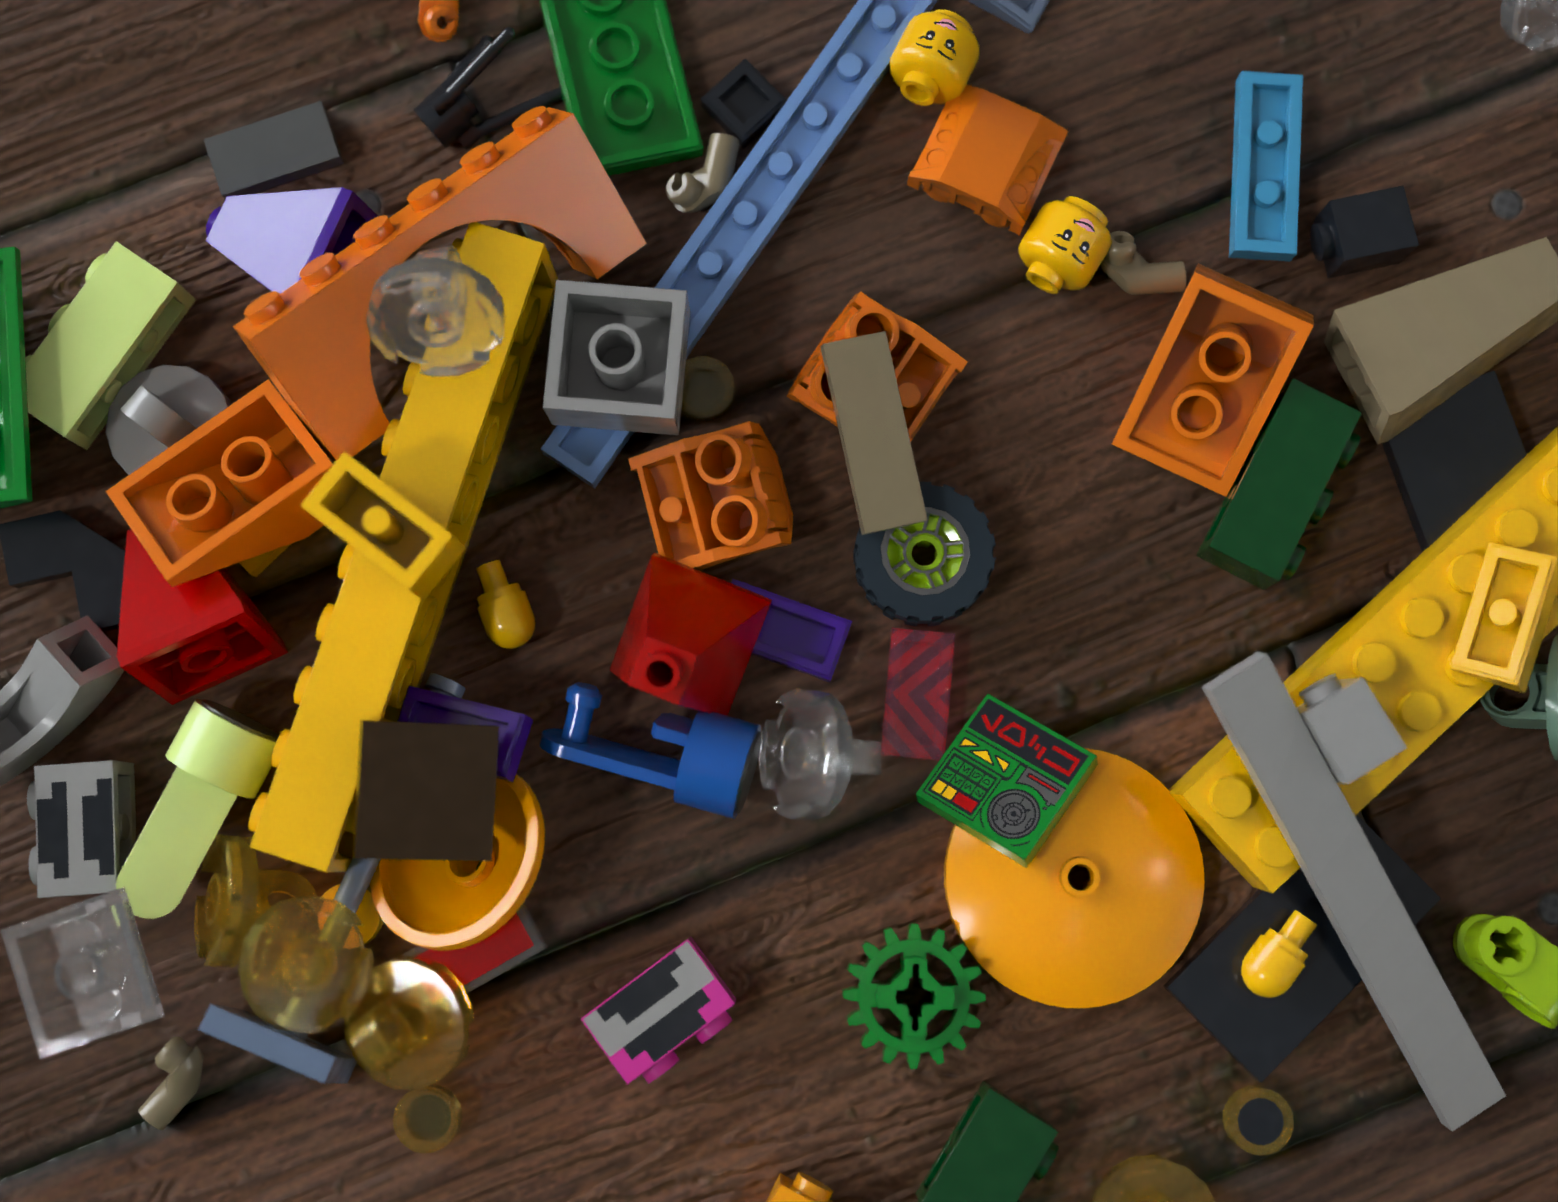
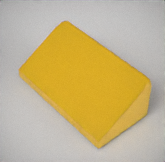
(1507, 617)

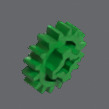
(942, 996)

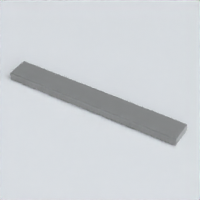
(1353, 889)

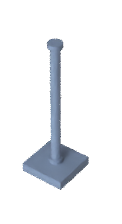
(292, 1048)

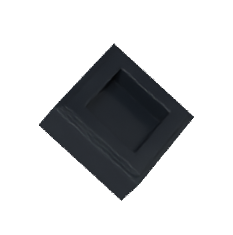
(743, 103)

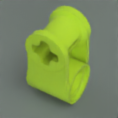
(1522, 968)

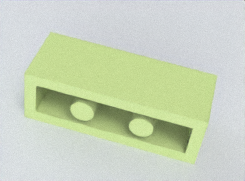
(102, 342)

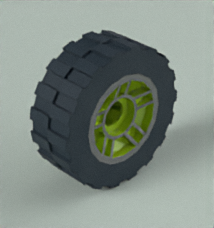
(931, 591)

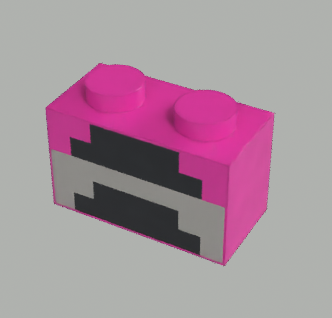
(660, 1012)

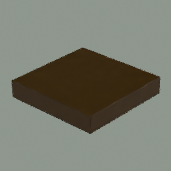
(425, 791)

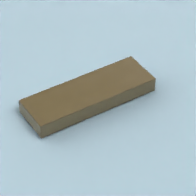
(873, 433)

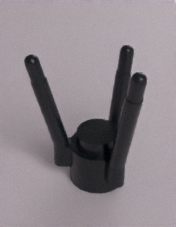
(449, 110)

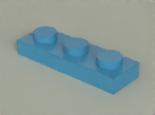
(1266, 166)

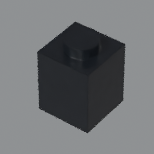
(1364, 232)

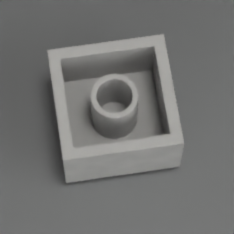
(617, 357)

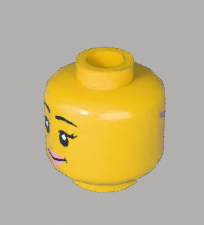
(934, 57)
(1065, 245)

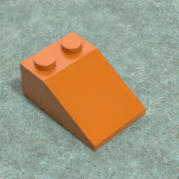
(1213, 380)
(225, 489)

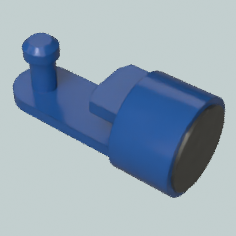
(714, 764)

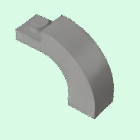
(54, 693)

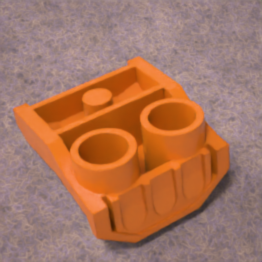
(989, 157)
(920, 362)
(715, 496)

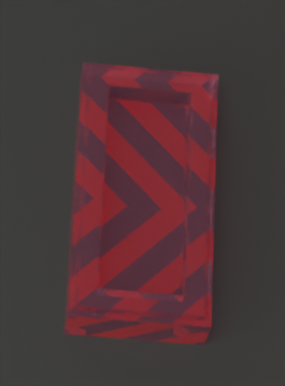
(917, 694)

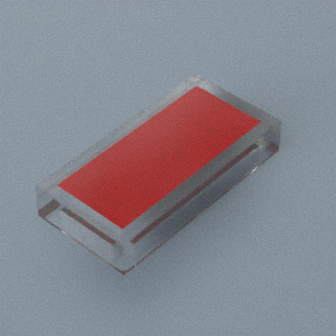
(492, 956)

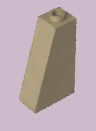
(1439, 334)

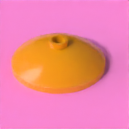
(450, 901)

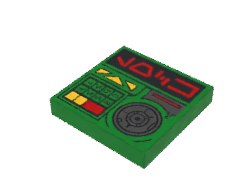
(1007, 780)

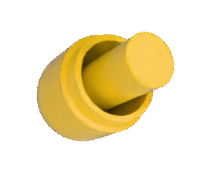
(504, 608)
(1277, 957)

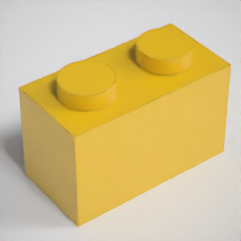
(383, 526)

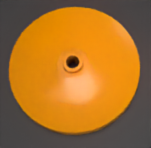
(1093, 941)

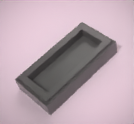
(274, 151)

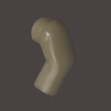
(703, 187)
(1138, 276)
(181, 1084)

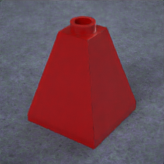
(188, 633)
(689, 636)

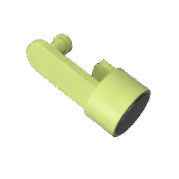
(216, 760)

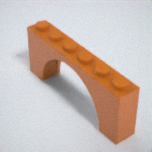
(317, 332)

